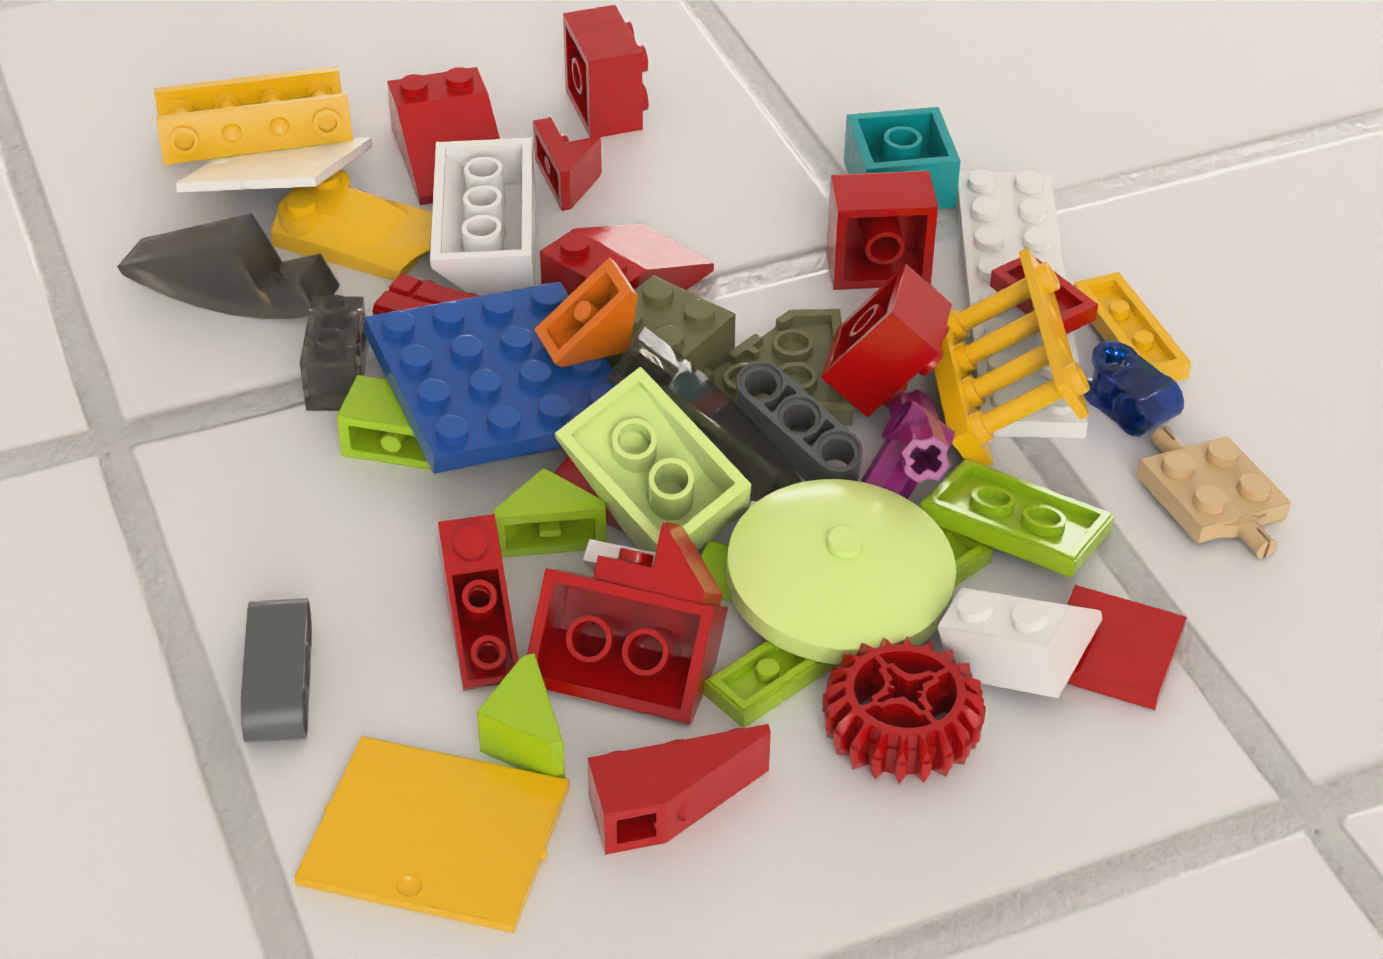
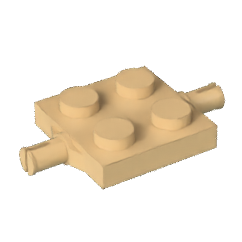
(1213, 490)

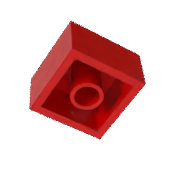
(604, 71)
(879, 227)
(888, 342)

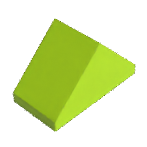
(549, 518)
(520, 724)

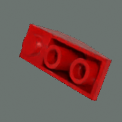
(477, 599)
(664, 788)

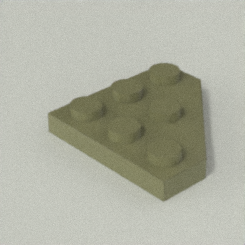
(799, 349)

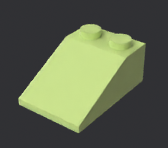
(654, 464)

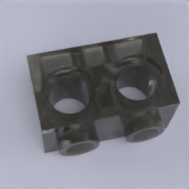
(333, 350)

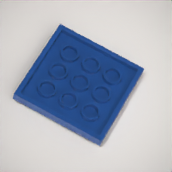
(480, 376)

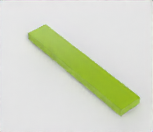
(773, 675)

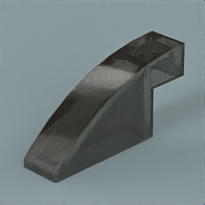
(229, 270)
(710, 411)

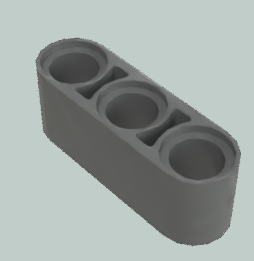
(793, 406)
(276, 670)

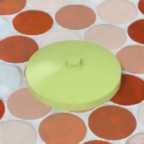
(839, 569)

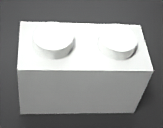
(1017, 639)

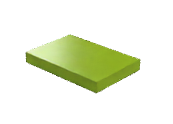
(1018, 517)

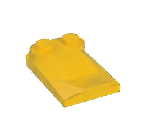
(352, 228)

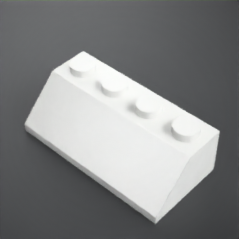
(485, 215)

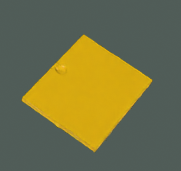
(434, 834)

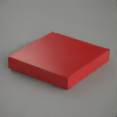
(1129, 649)

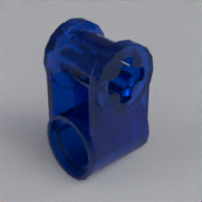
(1134, 393)

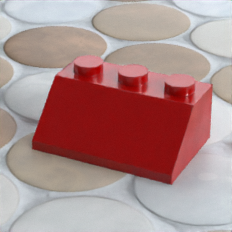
(625, 644)

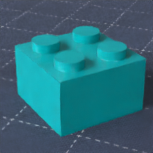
(904, 143)

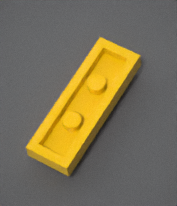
(1129, 321)

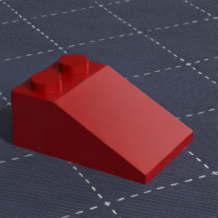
(435, 110)
(633, 247)

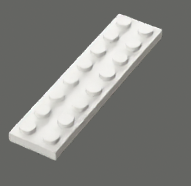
(997, 220)

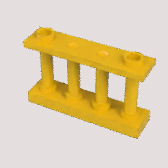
(252, 115)
(964, 394)

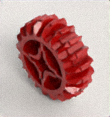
(899, 724)

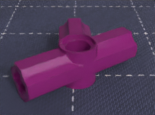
(912, 447)

